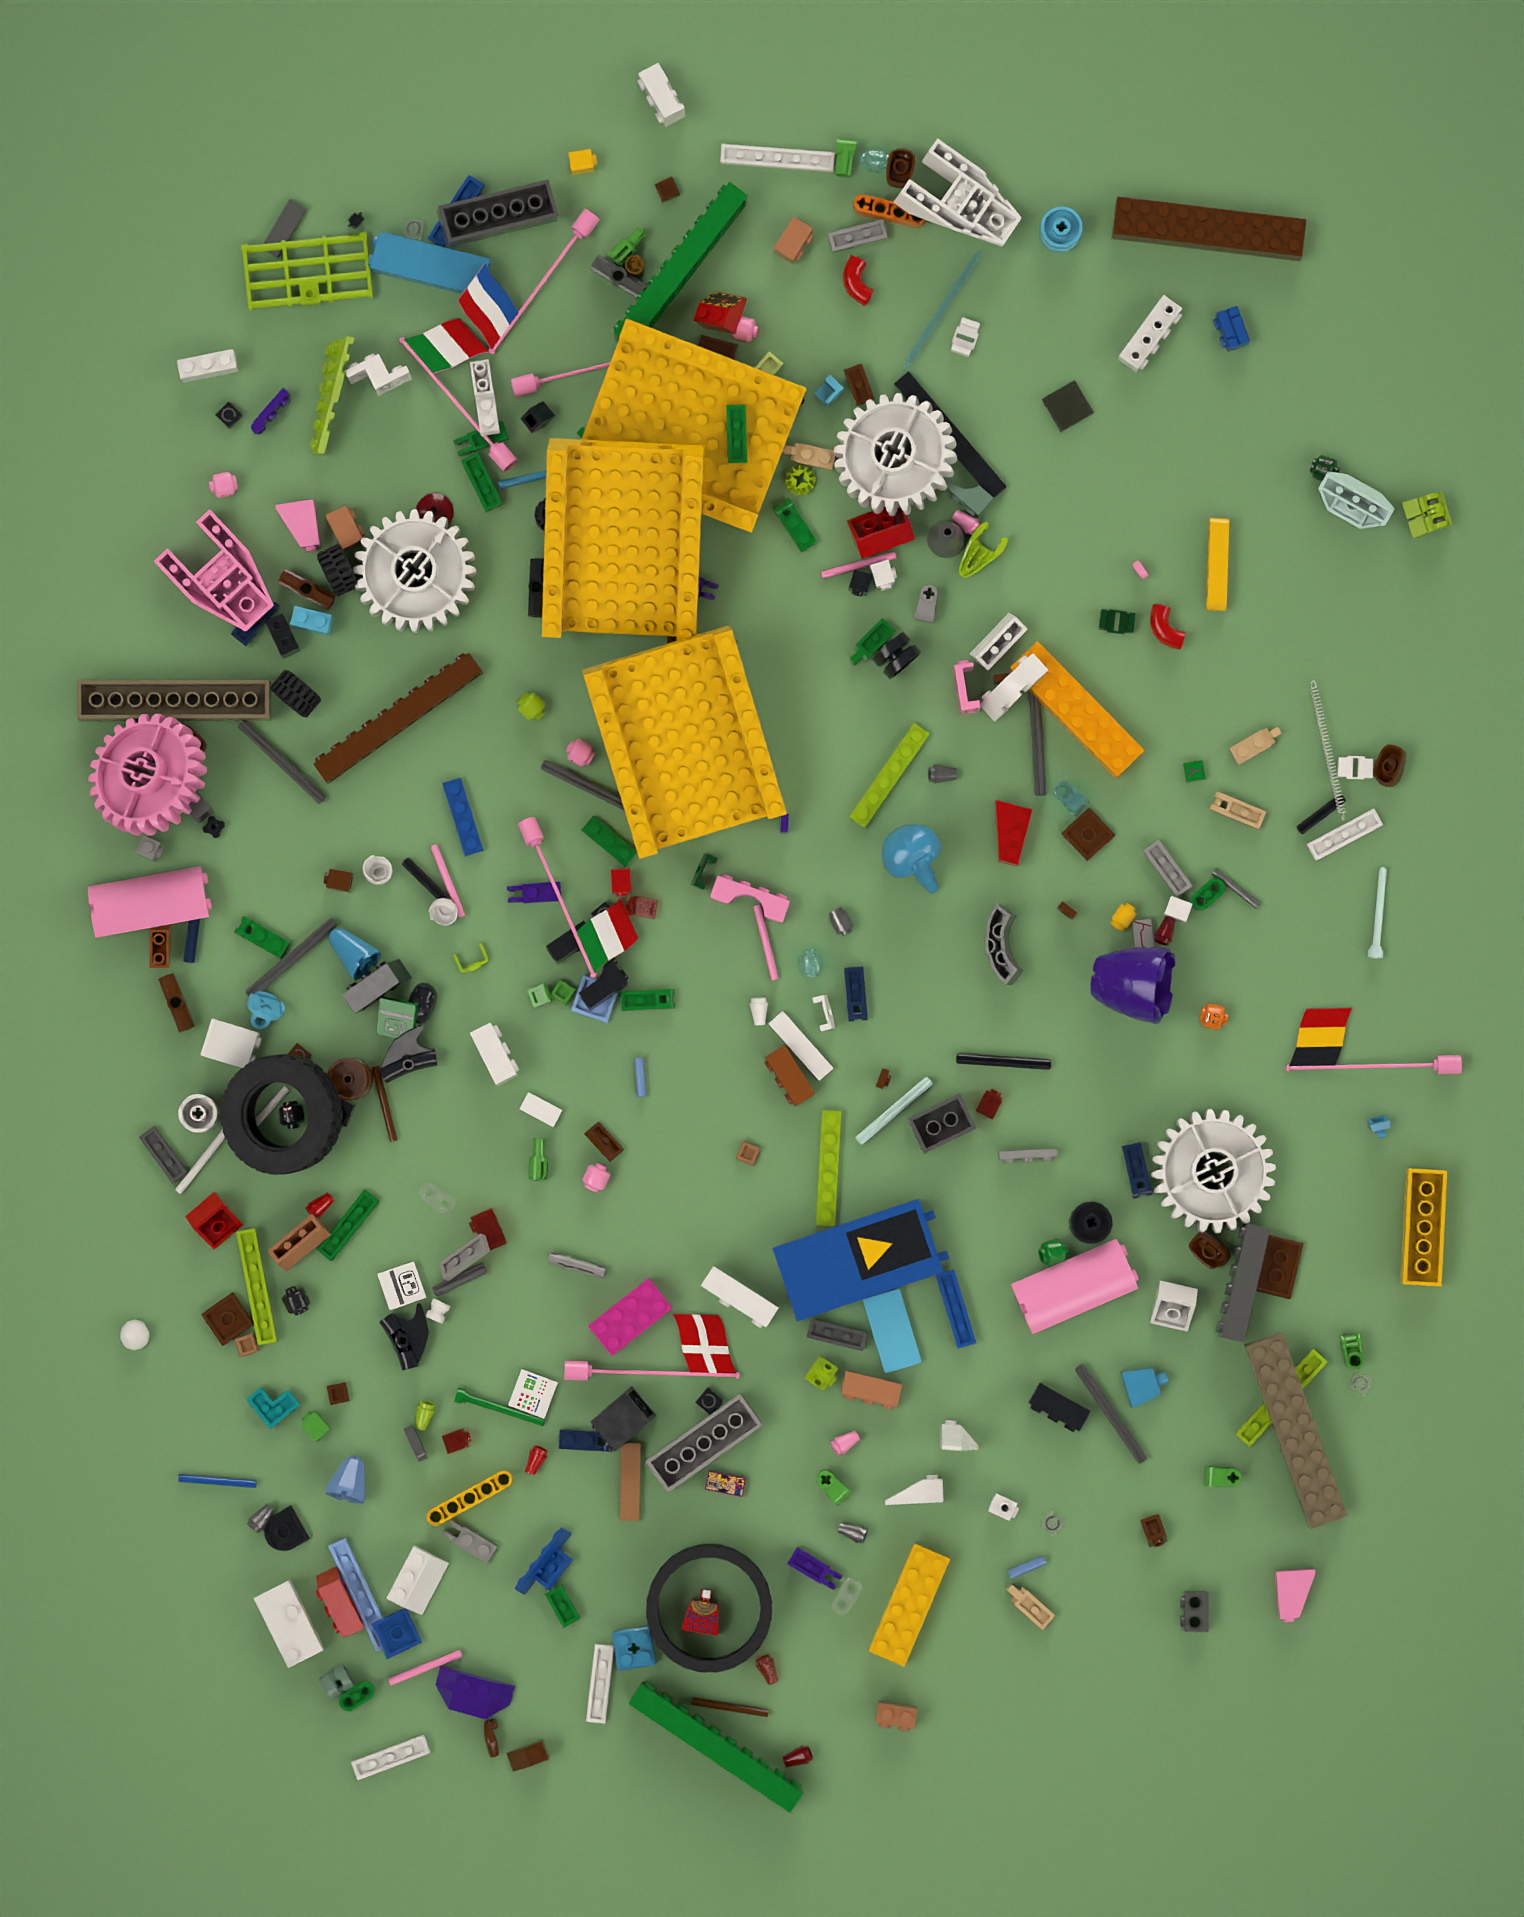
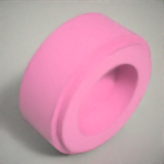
(1140, 570)

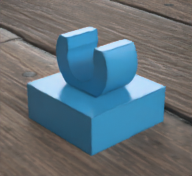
(1378, 1125)

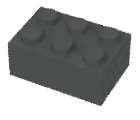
(941, 1123)

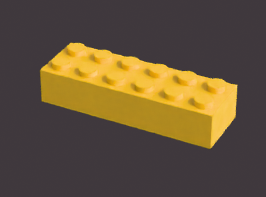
(1423, 1227)
(909, 1604)

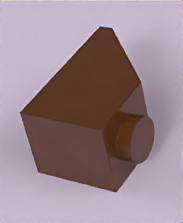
(528, 1755)

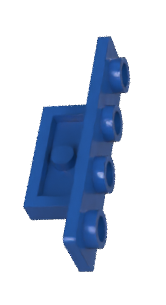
(549, 1564)

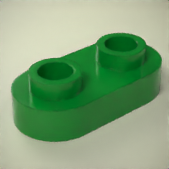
(1207, 894)
(357, 1696)

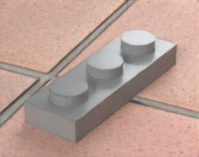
(857, 236)
(1167, 868)
(1027, 1155)
(464, 1257)

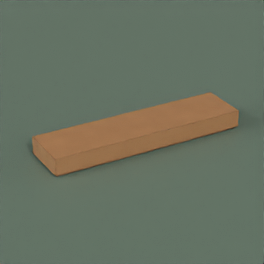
(630, 1482)

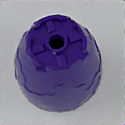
(1135, 982)

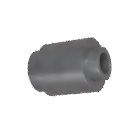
(841, 921)

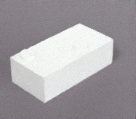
(740, 1297)
(289, 1623)

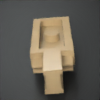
(810, 456)
(1254, 745)
(1031, 1606)

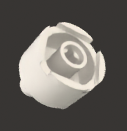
(190, 1107)

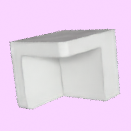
(1178, 909)

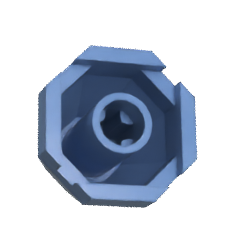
(348, 1481)

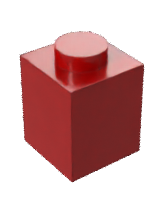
(621, 882)

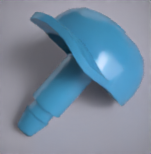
(910, 852)

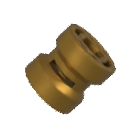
(635, 266)

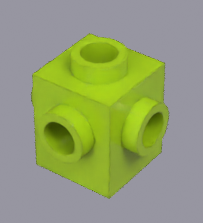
(822, 1373)

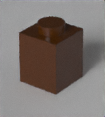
(338, 880)

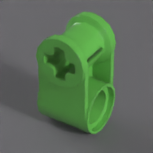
(1351, 1349)
(1217, 1476)
(834, 1489)

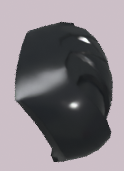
(426, 998)

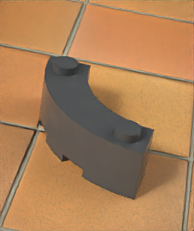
(998, 946)

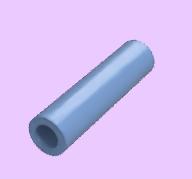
(640, 1077)
(1027, 1567)

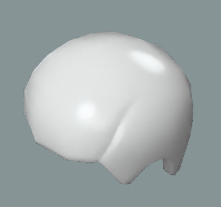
(377, 870)
(443, 911)
(134, 1334)

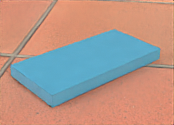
(892, 1330)

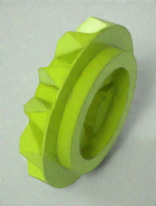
(803, 488)

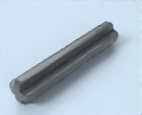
(459, 1279)

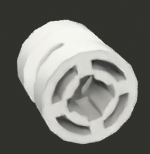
(437, 1311)

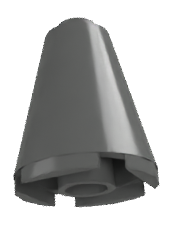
(944, 545)

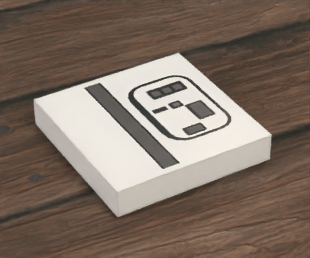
(401, 1285)

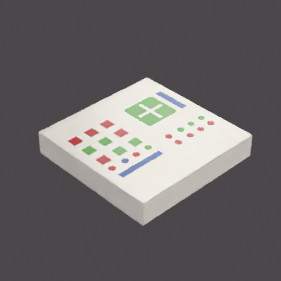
(533, 1393)

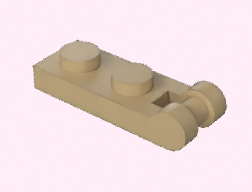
(1238, 810)

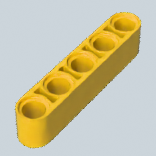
(1217, 564)
(460, 1498)

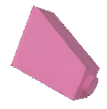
(302, 523)
(1292, 1591)

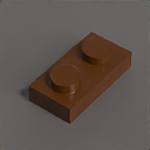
(858, 384)
(604, 1141)

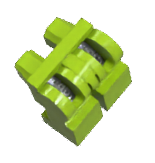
(1429, 514)

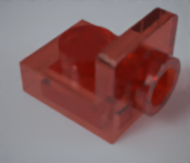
(641, 907)
(989, 1103)
(456, 1440)

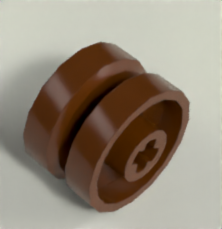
(360, 1076)

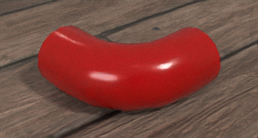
(852, 280)
(1161, 628)

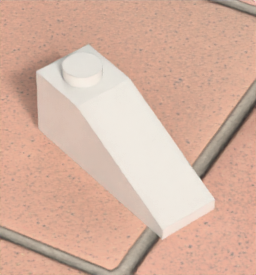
(923, 1491)

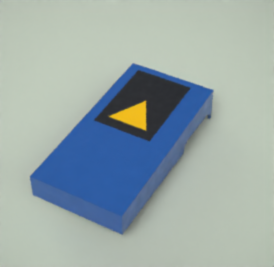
(859, 1259)

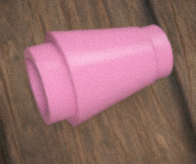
(966, 521)
(844, 1442)

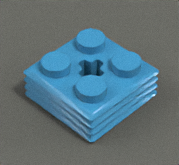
(623, 1641)

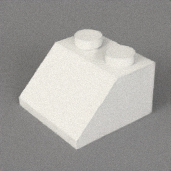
(1174, 1306)

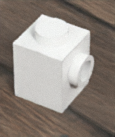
(883, 575)
(1003, 1507)

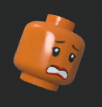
(1213, 1016)

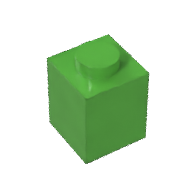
(315, 1425)

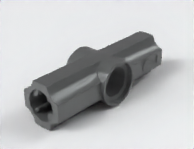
(608, 270)

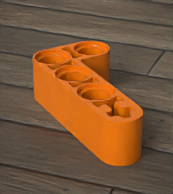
(888, 214)

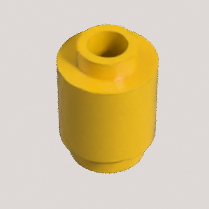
(1123, 917)

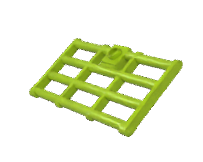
(308, 285)

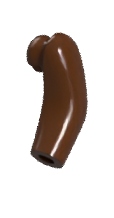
(490, 1739)

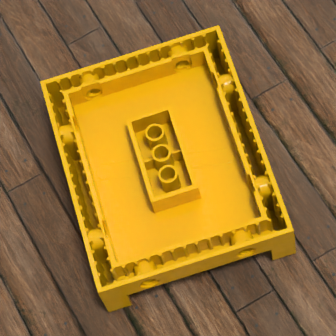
(679, 395)
(622, 538)
(684, 740)

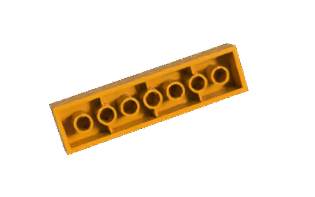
(1082, 715)

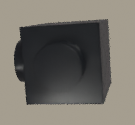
(537, 417)
(860, 583)

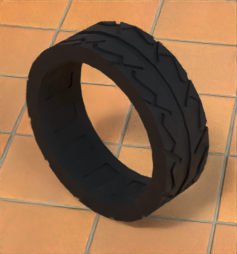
(696, 1663)

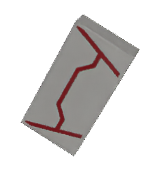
(1143, 933)

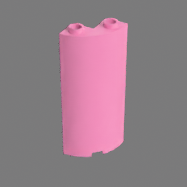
(149, 901)
(1075, 1286)

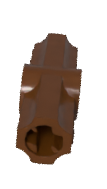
(296, 583)
(181, 1014)

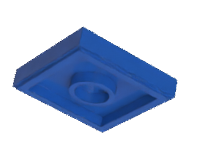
(396, 1633)

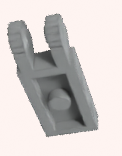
(471, 1542)

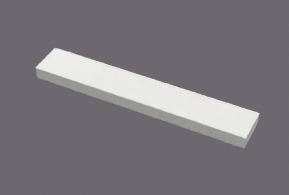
(777, 158)

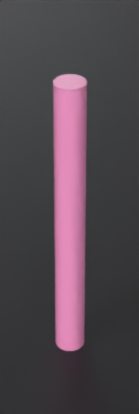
(857, 565)
(447, 879)
(766, 943)
(425, 1667)

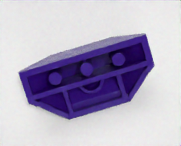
(473, 1693)

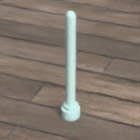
(1376, 950)

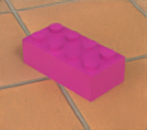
(630, 1316)

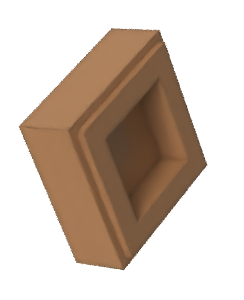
(748, 1153)
(246, 1345)

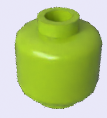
(531, 706)

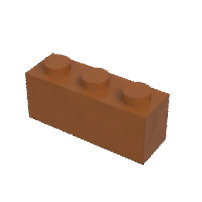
(789, 1076)

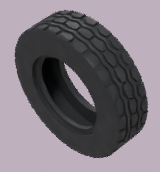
(241, 1126)

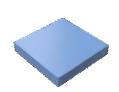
(601, 1012)

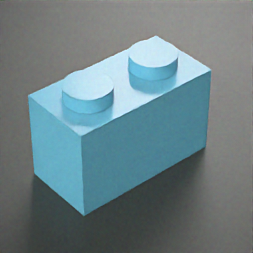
(311, 621)

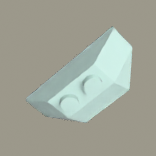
(1354, 501)

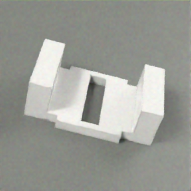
(967, 328)
(1345, 767)
(826, 1006)

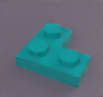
(271, 1411)

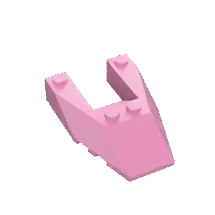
(227, 583)

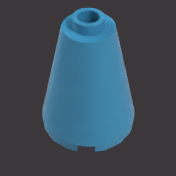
(353, 952)

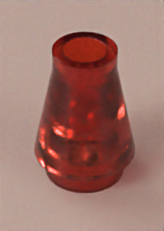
(766, 1667)

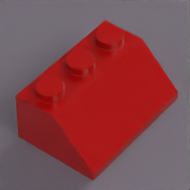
(880, 532)

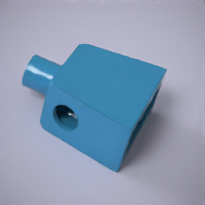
(1142, 1385)

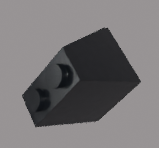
(623, 1419)

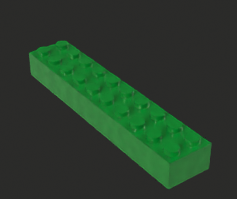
(686, 258)
(715, 1746)

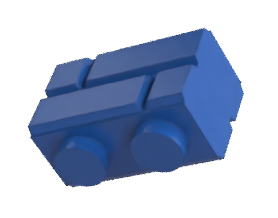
(1231, 329)

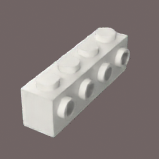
(1149, 334)

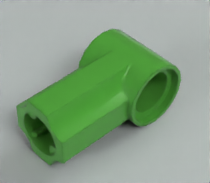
(845, 152)

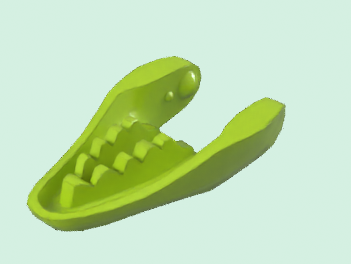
(977, 554)

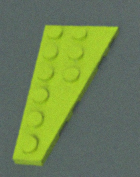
(330, 389)

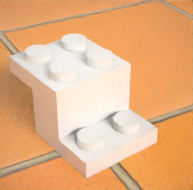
(376, 371)

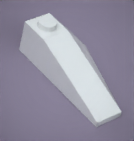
(955, 1437)

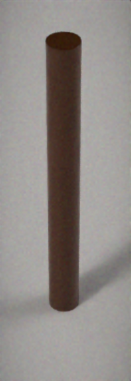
(384, 1104)
(730, 1707)

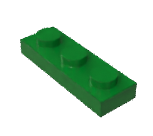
(736, 433)
(481, 482)
(609, 841)

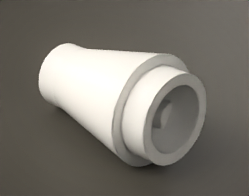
(759, 1009)

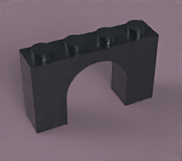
(610, 980)

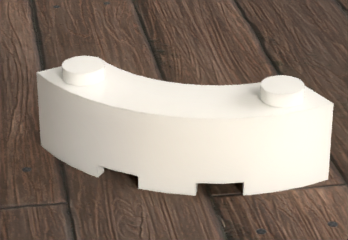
(1009, 690)

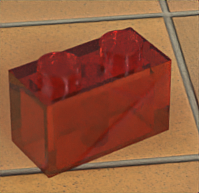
(488, 1225)

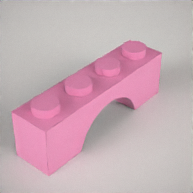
(726, 890)

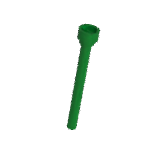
(463, 1397)

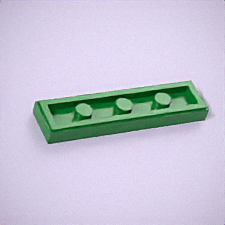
(348, 1225)

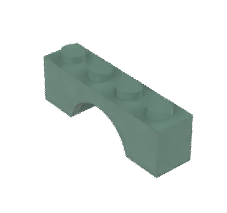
(974, 499)

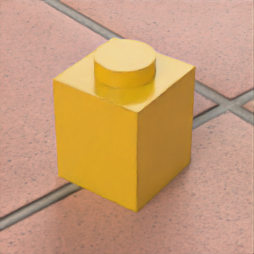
(582, 161)

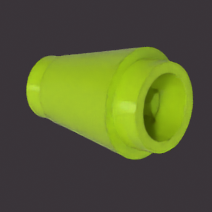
(424, 1414)

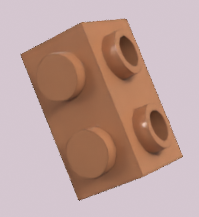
(895, 1715)

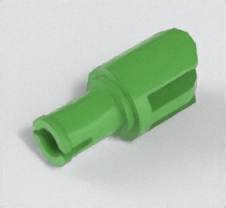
(626, 247)
(538, 1162)

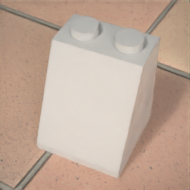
(230, 1044)

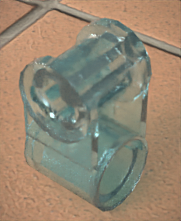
(1072, 800)

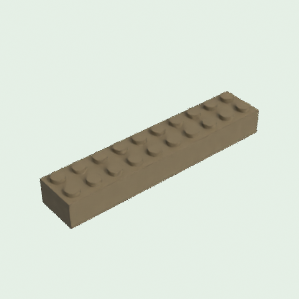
(174, 698)
(1295, 1430)

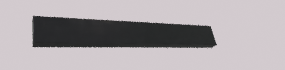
(964, 450)

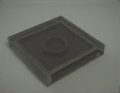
(1067, 406)

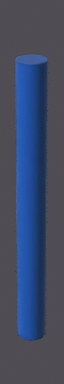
(217, 1481)

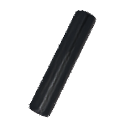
(1320, 814)
(424, 879)

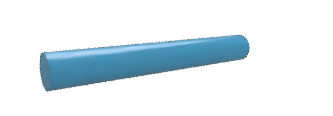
(522, 479)

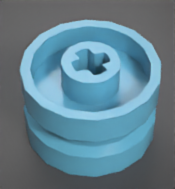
(1060, 218)

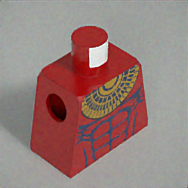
(702, 1615)

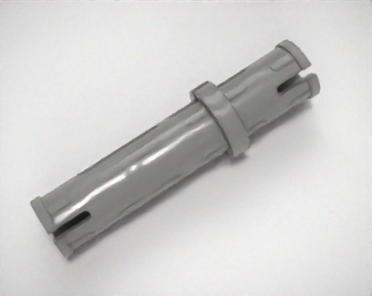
(568, 1262)

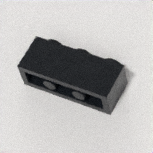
(1058, 1407)

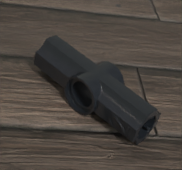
(535, 600)

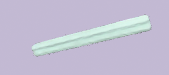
(894, 1110)

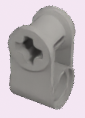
(926, 607)

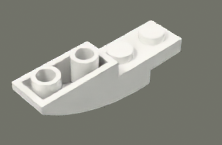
(484, 397)

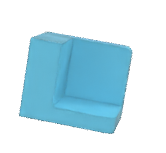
(829, 391)

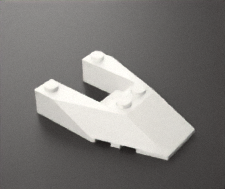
(970, 203)

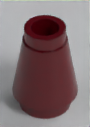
(1165, 931)
(799, 1756)

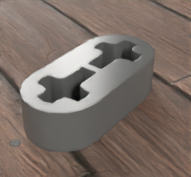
(415, 1443)

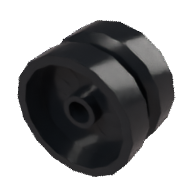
(898, 658)
(1079, 1226)

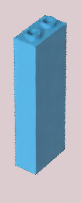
(424, 262)

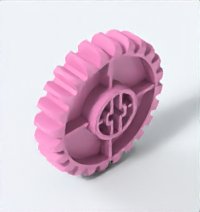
(165, 794)

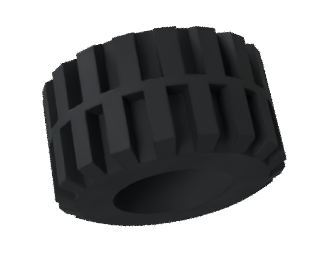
(337, 570)
(295, 693)

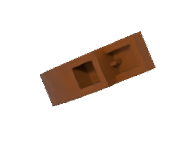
(160, 946)

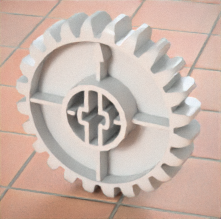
(901, 478)
(423, 540)
(1180, 1175)

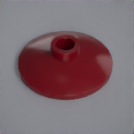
(438, 501)

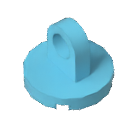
(266, 1007)

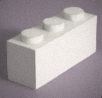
(207, 365)
(998, 641)

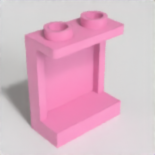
(964, 706)

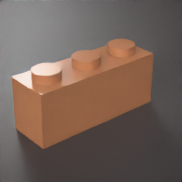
(299, 1242)
(871, 1390)

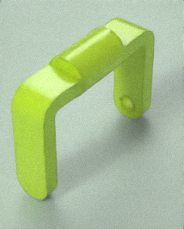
(475, 966)

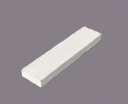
(1344, 834)
(801, 1046)
(600, 1683)
(390, 1757)

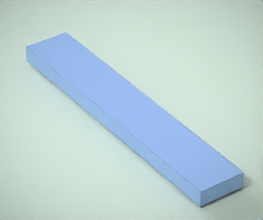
(356, 1586)

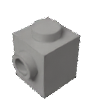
(149, 848)

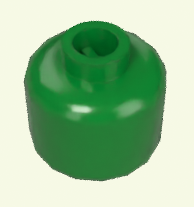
(1053, 1252)

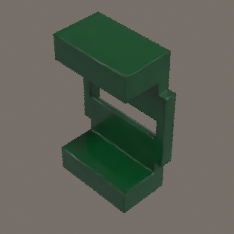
(1126, 621)
(695, 882)

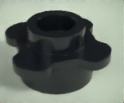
(355, 220)
(214, 832)

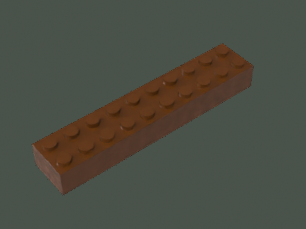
(1208, 228)

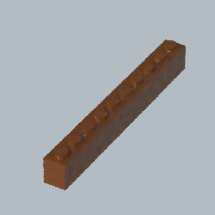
(397, 718)

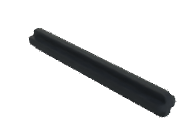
(1003, 1061)

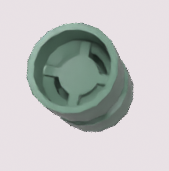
(330, 1684)

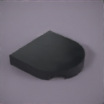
(285, 1530)

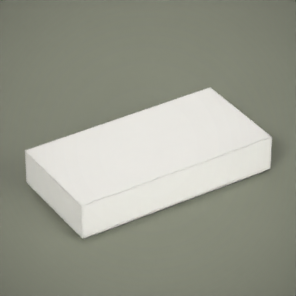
(540, 1109)

